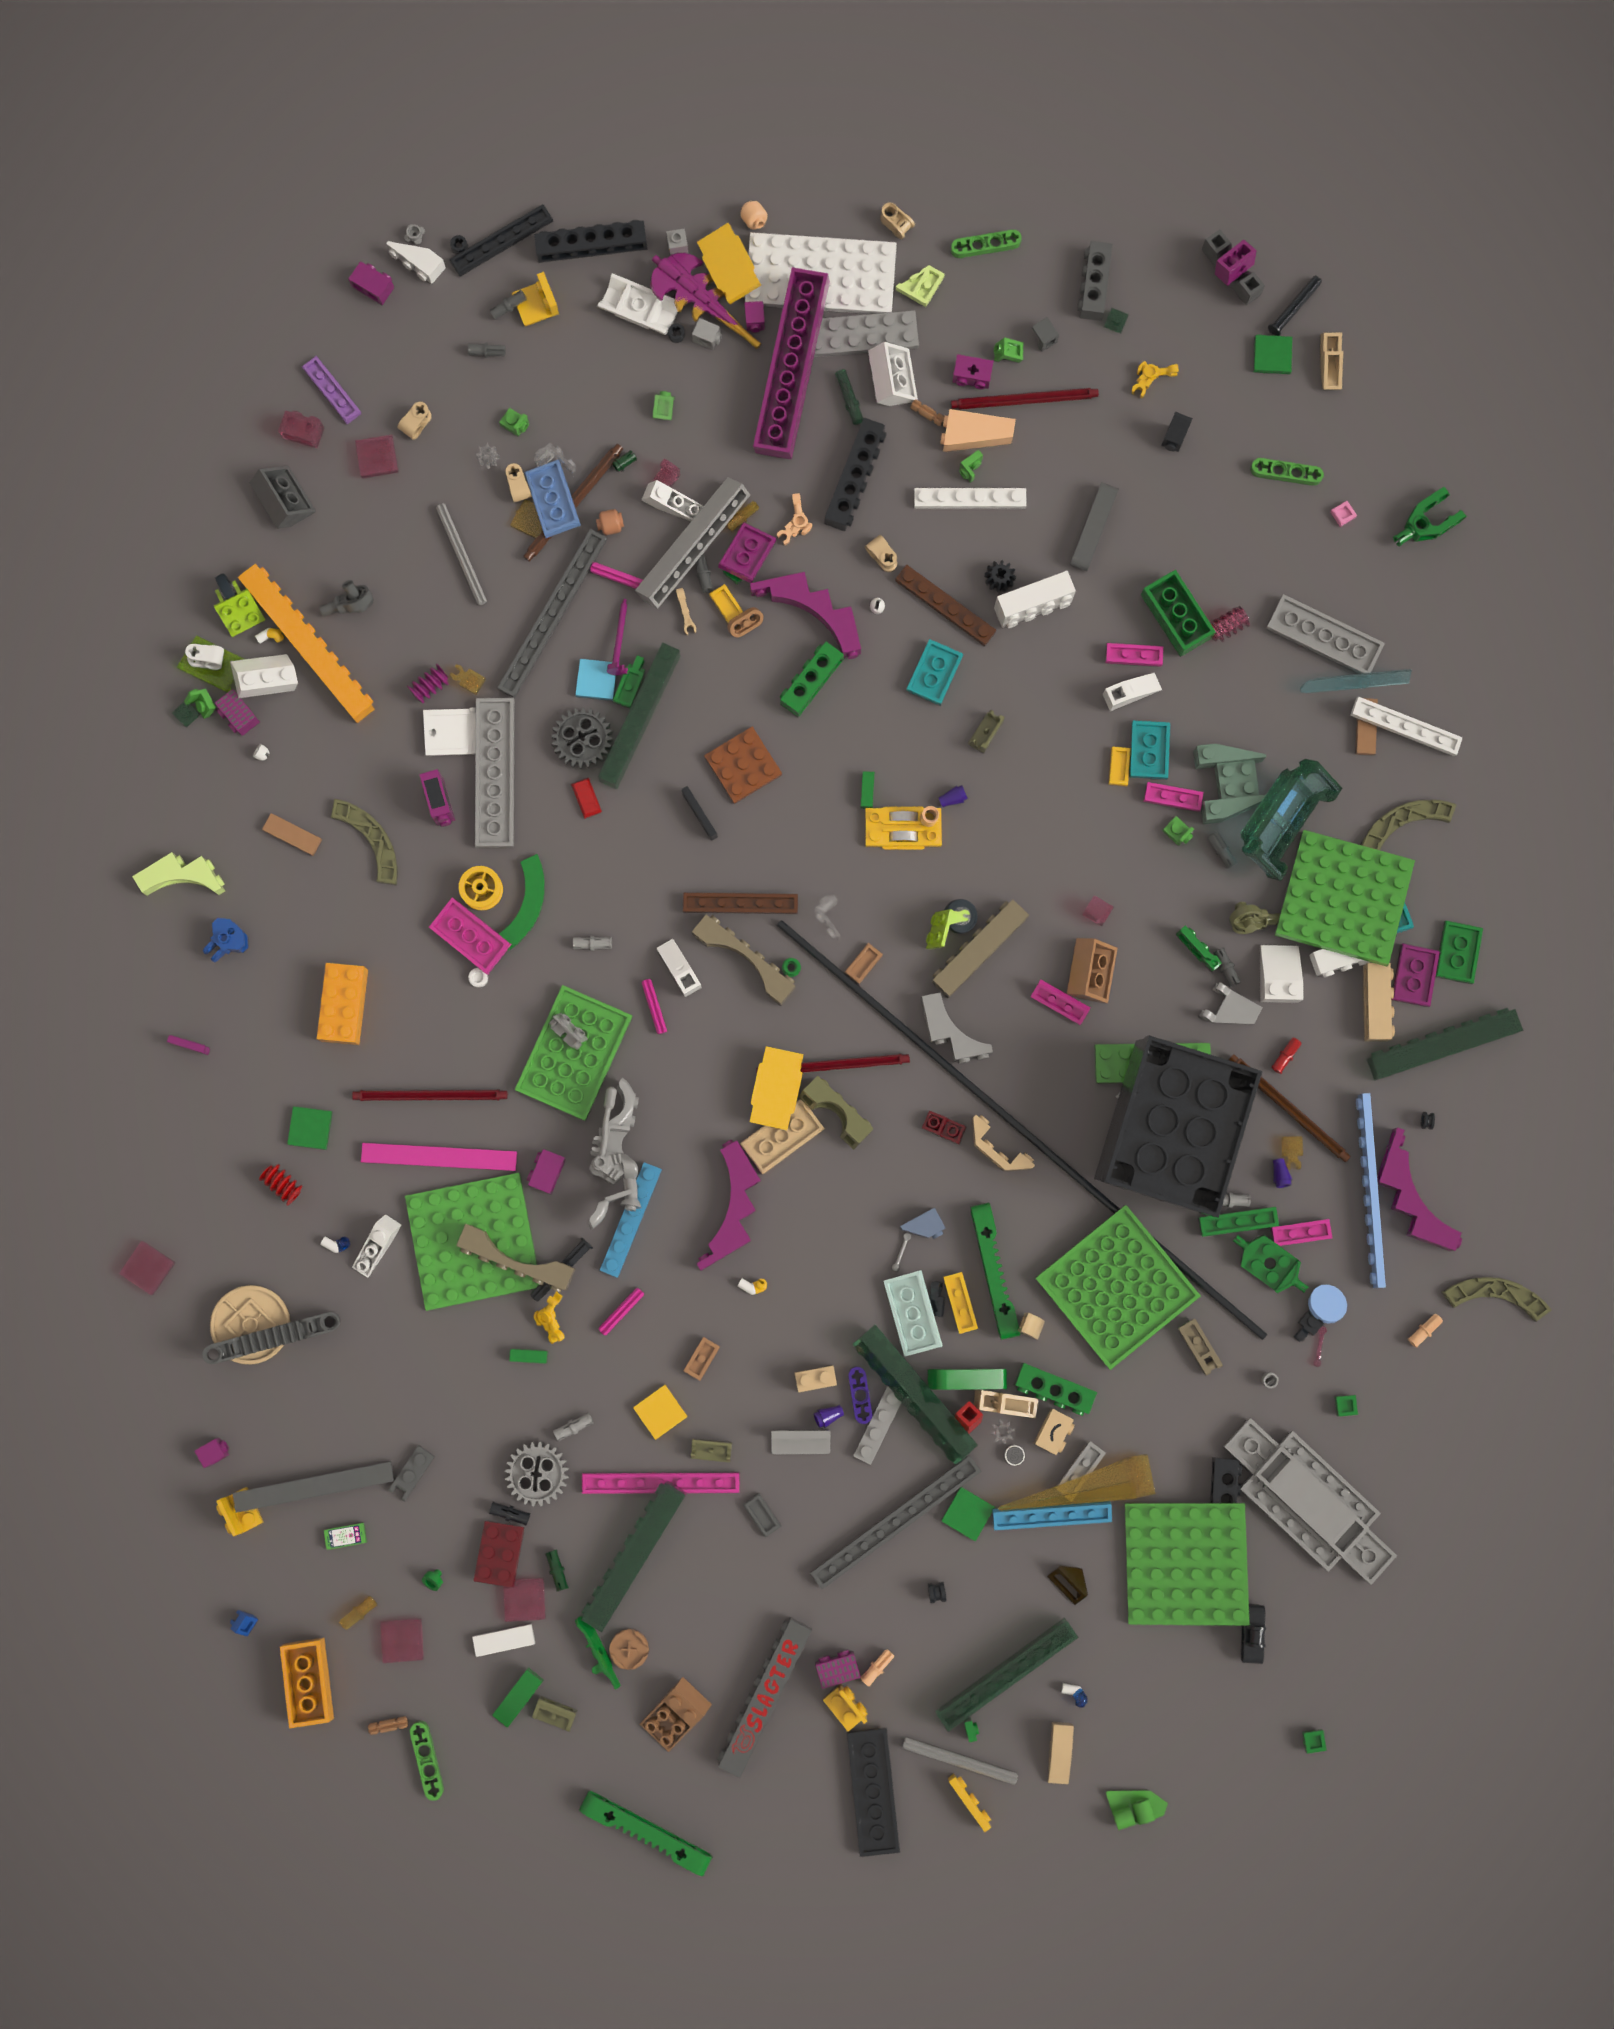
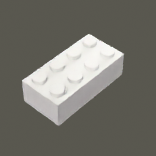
(1034, 600)

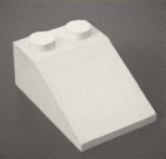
(1280, 974)

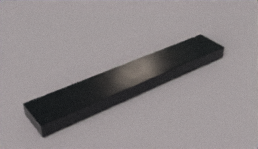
(501, 240)

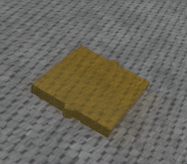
(527, 520)

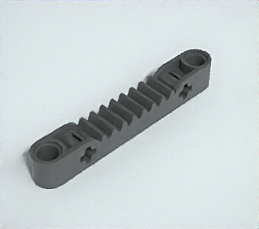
(270, 1337)

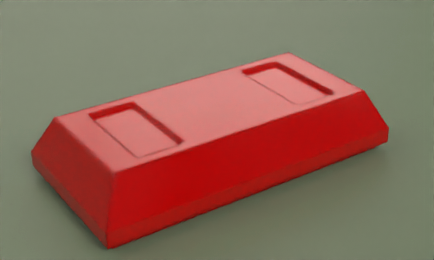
(586, 798)

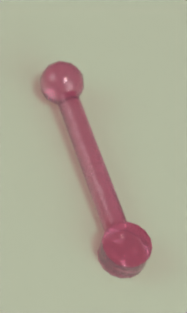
(1322, 1331)

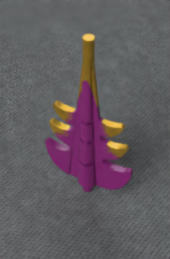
(674, 274)

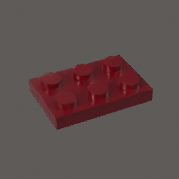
(499, 1554)

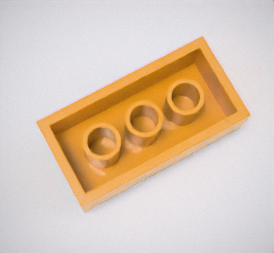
(342, 1004)
(306, 1682)

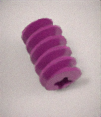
(429, 683)

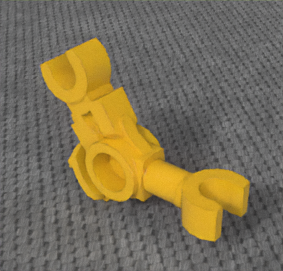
(1150, 373)
(546, 1317)

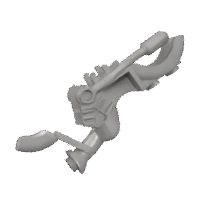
(609, 1159)

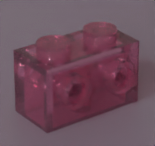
(301, 428)

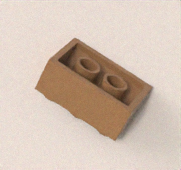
(1092, 970)

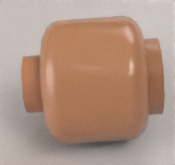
(610, 522)

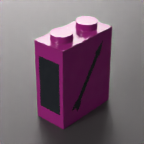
(437, 798)

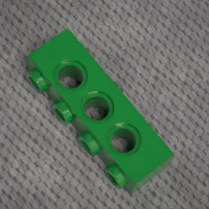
(798, 704)
(1085, 1396)

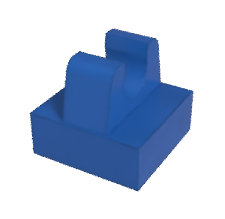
(244, 1623)

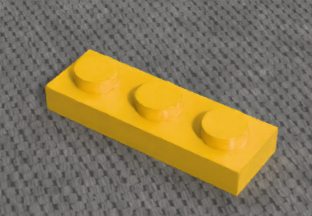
(960, 1302)
(970, 1802)

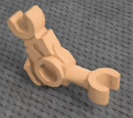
(798, 522)

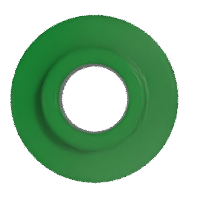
(791, 961)

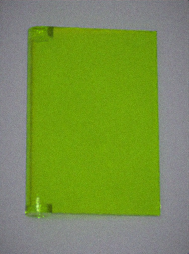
(219, 678)

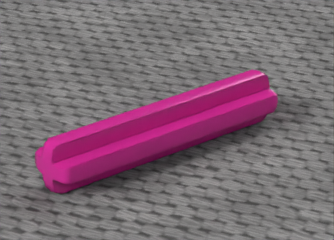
(615, 575)
(654, 1006)
(621, 1311)

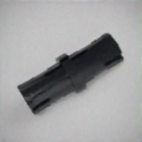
(509, 1513)

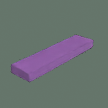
(331, 390)

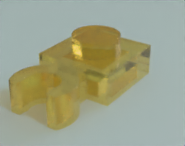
(469, 680)
(1292, 1148)

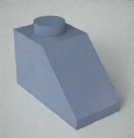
(925, 1225)

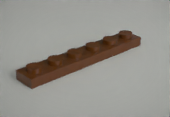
(945, 605)
(740, 903)

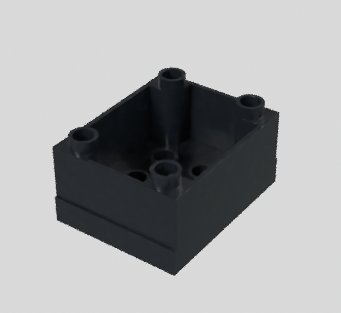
(1178, 1125)

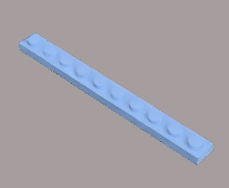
(1371, 1199)

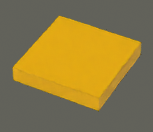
(660, 1412)

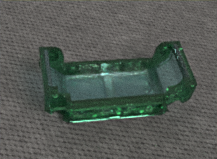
(1285, 813)

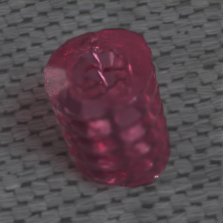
(1229, 622)

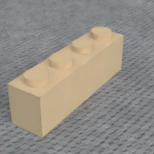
(1377, 1002)

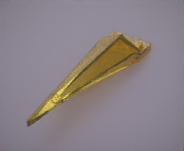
(1118, 1481)

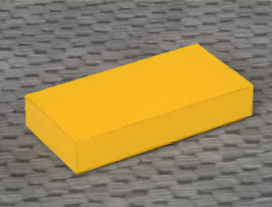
(725, 603)
(1119, 766)

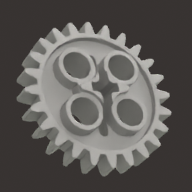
(519, 1471)

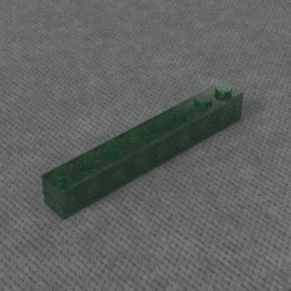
(639, 716)
(1444, 1044)
(915, 1395)
(634, 1556)
(1006, 1674)

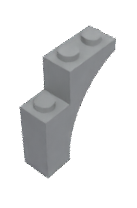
(942, 1028)

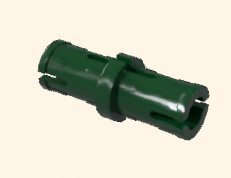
(556, 1570)

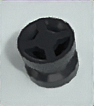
(937, 1592)

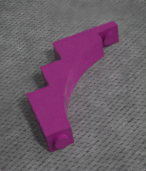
(794, 591)
(1396, 1175)
(732, 1234)

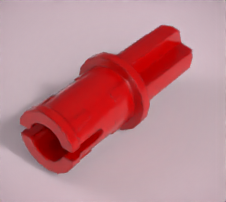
(1286, 1055)

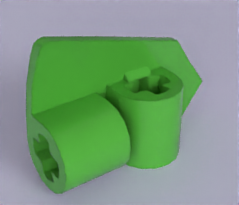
(1145, 1806)

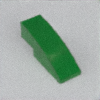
(518, 1697)

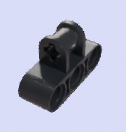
(1254, 1636)

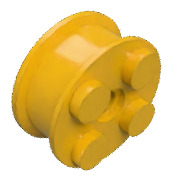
(484, 898)

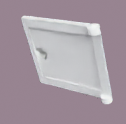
(453, 734)

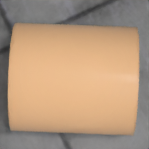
(929, 823)

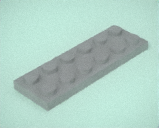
(864, 332)
(1325, 635)

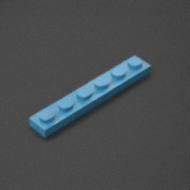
(630, 1222)
(1052, 1516)

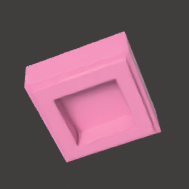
(1343, 513)

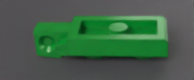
(630, 683)
(1198, 949)

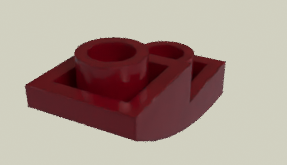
(944, 1127)

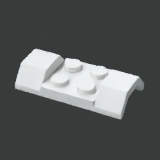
(638, 305)

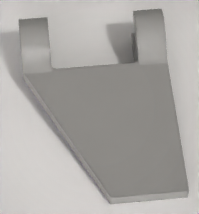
(1233, 1009)

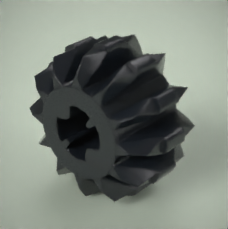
(998, 583)

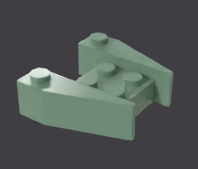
(1234, 779)

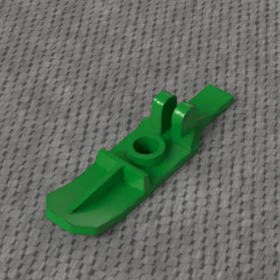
(598, 1651)

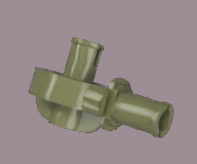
(1244, 923)

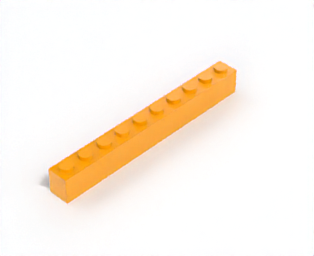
(305, 642)

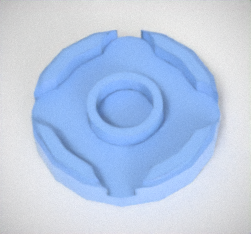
(1327, 1304)

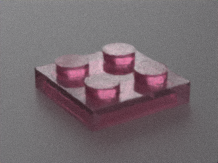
(376, 456)
(147, 1268)
(525, 1600)
(402, 1640)

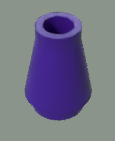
(954, 796)
(1281, 1174)
(826, 1416)

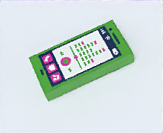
(345, 1536)

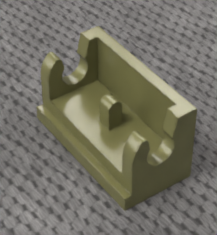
(986, 731)
(711, 1450)
(554, 1713)

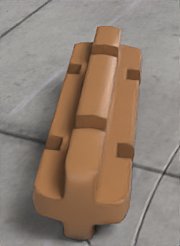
(927, 412)
(388, 1725)

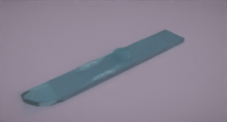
(1357, 681)

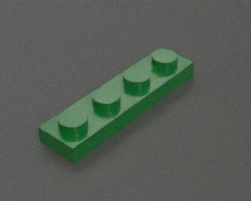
(1238, 1221)

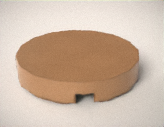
(629, 1649)

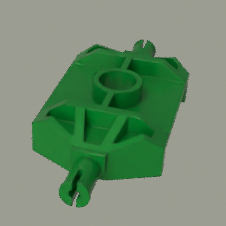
(1280, 1276)

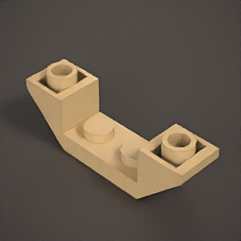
(980, 1127)

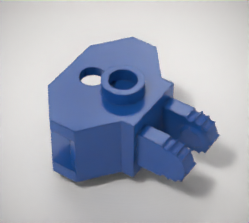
(225, 939)

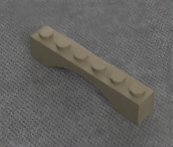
(713, 935)
(478, 1242)

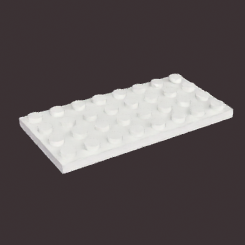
(857, 270)

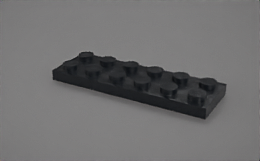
(873, 1792)

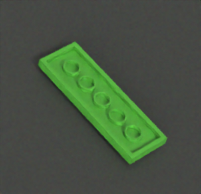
(1113, 1060)

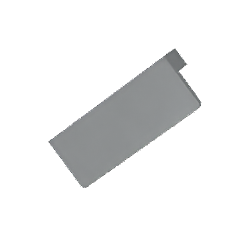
(800, 1441)

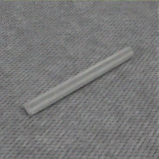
(461, 554)
(960, 1761)

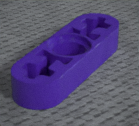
(867, 1408)

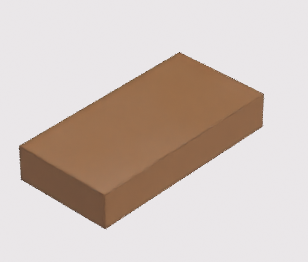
(863, 963)

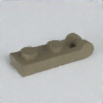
(1199, 1346)

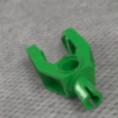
(1428, 531)

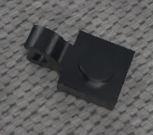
(937, 1301)
(1309, 1325)

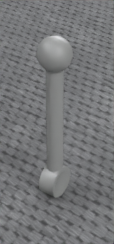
(907, 1236)

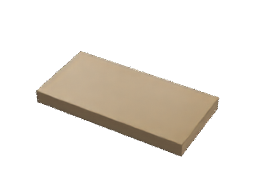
(772, 1145)

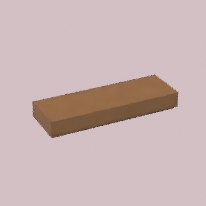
(1366, 736)
(292, 834)

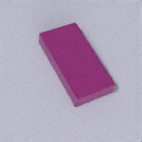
(188, 1044)

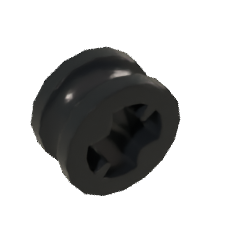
(458, 238)
(676, 339)
(1427, 1120)

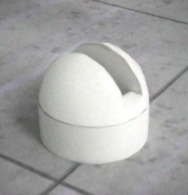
(881, 606)
(260, 752)

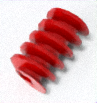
(280, 1184)

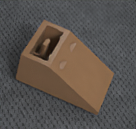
(676, 1714)

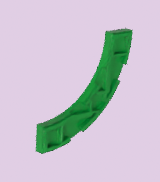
(531, 904)

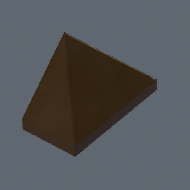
(1070, 1582)

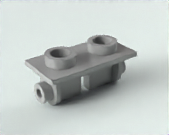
(562, 1024)

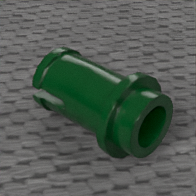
(625, 460)

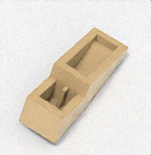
(1331, 360)
(1031, 1325)
(1005, 1403)
(1060, 1752)

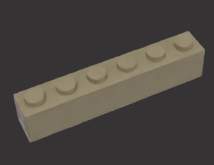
(980, 948)

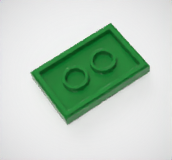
(1459, 952)

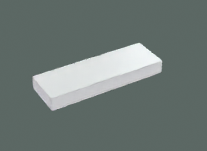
(503, 1640)

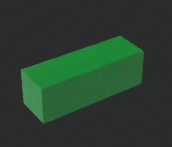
(867, 790)
(530, 1356)

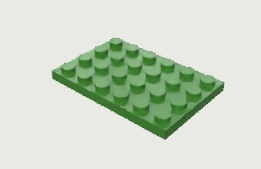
(569, 1076)

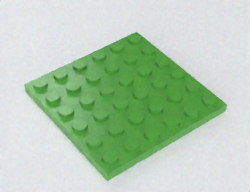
(1345, 898)
(437, 1223)
(1118, 1287)
(1186, 1564)

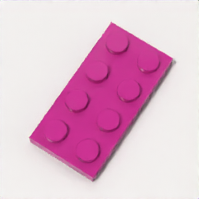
(470, 935)

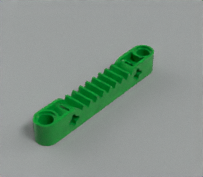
(983, 1218)
(598, 1807)

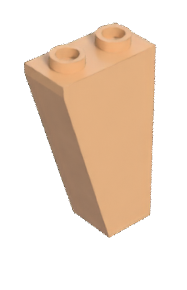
(975, 430)

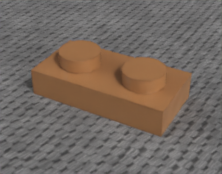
(701, 1358)

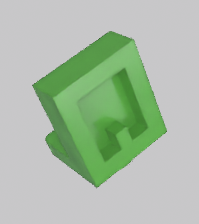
(1009, 350)
(663, 405)
(514, 422)
(969, 463)
(202, 700)
(1178, 831)

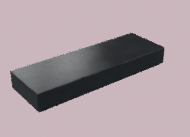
(699, 813)

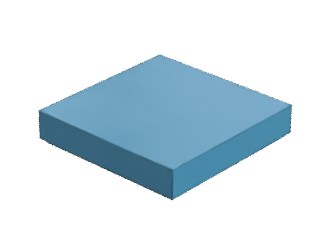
(594, 680)

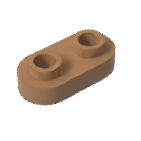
(744, 622)

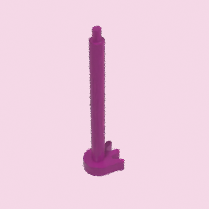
(615, 668)

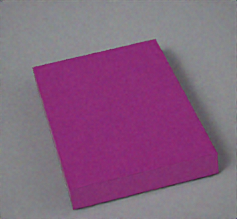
(747, 552)
(1415, 975)

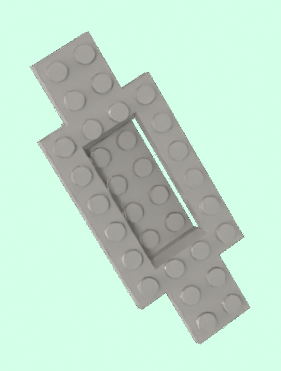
(1315, 1495)

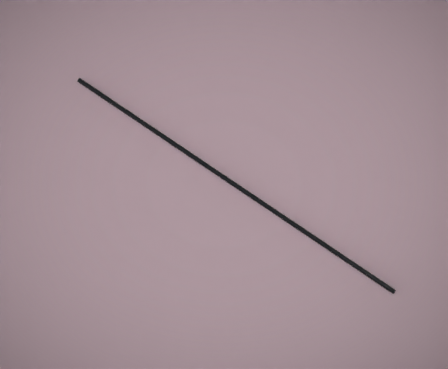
(1009, 1119)

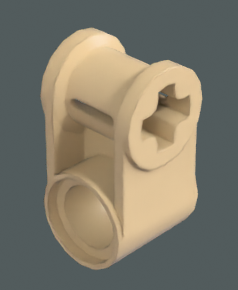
(898, 223)
(414, 421)
(517, 485)
(880, 551)

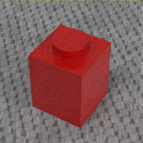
(969, 1417)

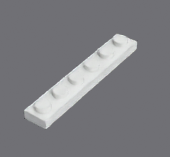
(969, 498)
(1406, 726)

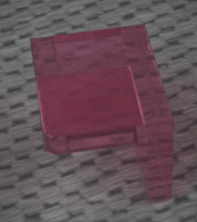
(668, 474)
(1098, 910)

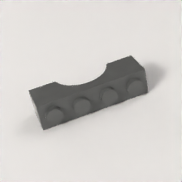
(1248, 285)

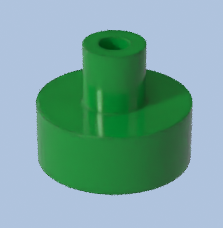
(432, 1579)

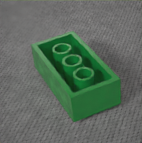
(1178, 613)

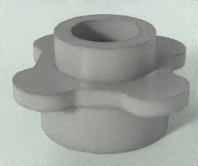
(411, 229)

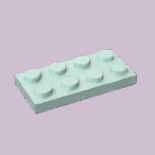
(913, 1313)

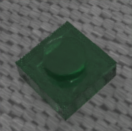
(1116, 320)
(185, 714)

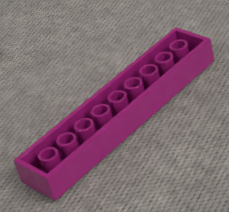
(791, 363)

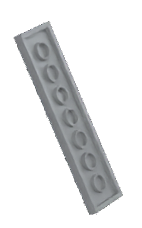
(494, 773)

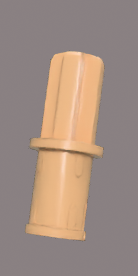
(1425, 1330)
(877, 1667)

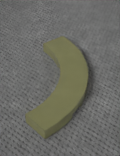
(1405, 814)
(375, 835)
(1497, 1288)

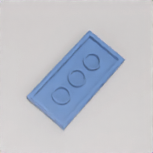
(552, 498)

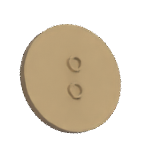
(245, 1312)

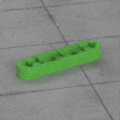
(986, 245)
(1287, 467)
(423, 1761)

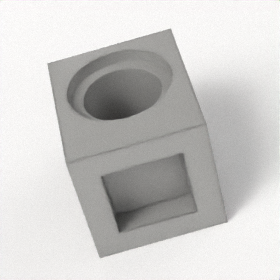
(677, 241)
(706, 334)

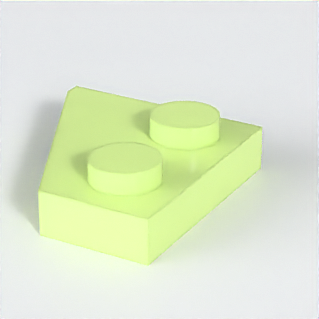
(922, 285)

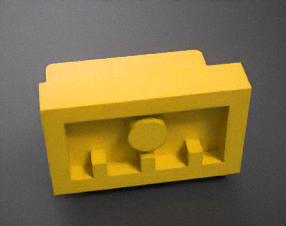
(539, 302)
(237, 1522)
(845, 1708)

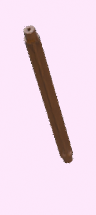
(578, 495)
(1297, 1115)

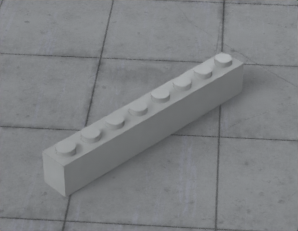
(692, 542)

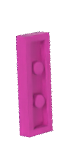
(1134, 654)
(1173, 796)
(1060, 1002)
(1301, 1232)

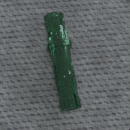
(855, 415)

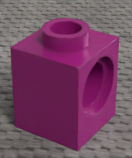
(754, 316)
(212, 1452)

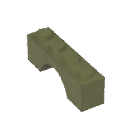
(820, 1095)

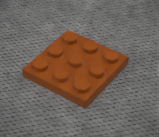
(743, 765)

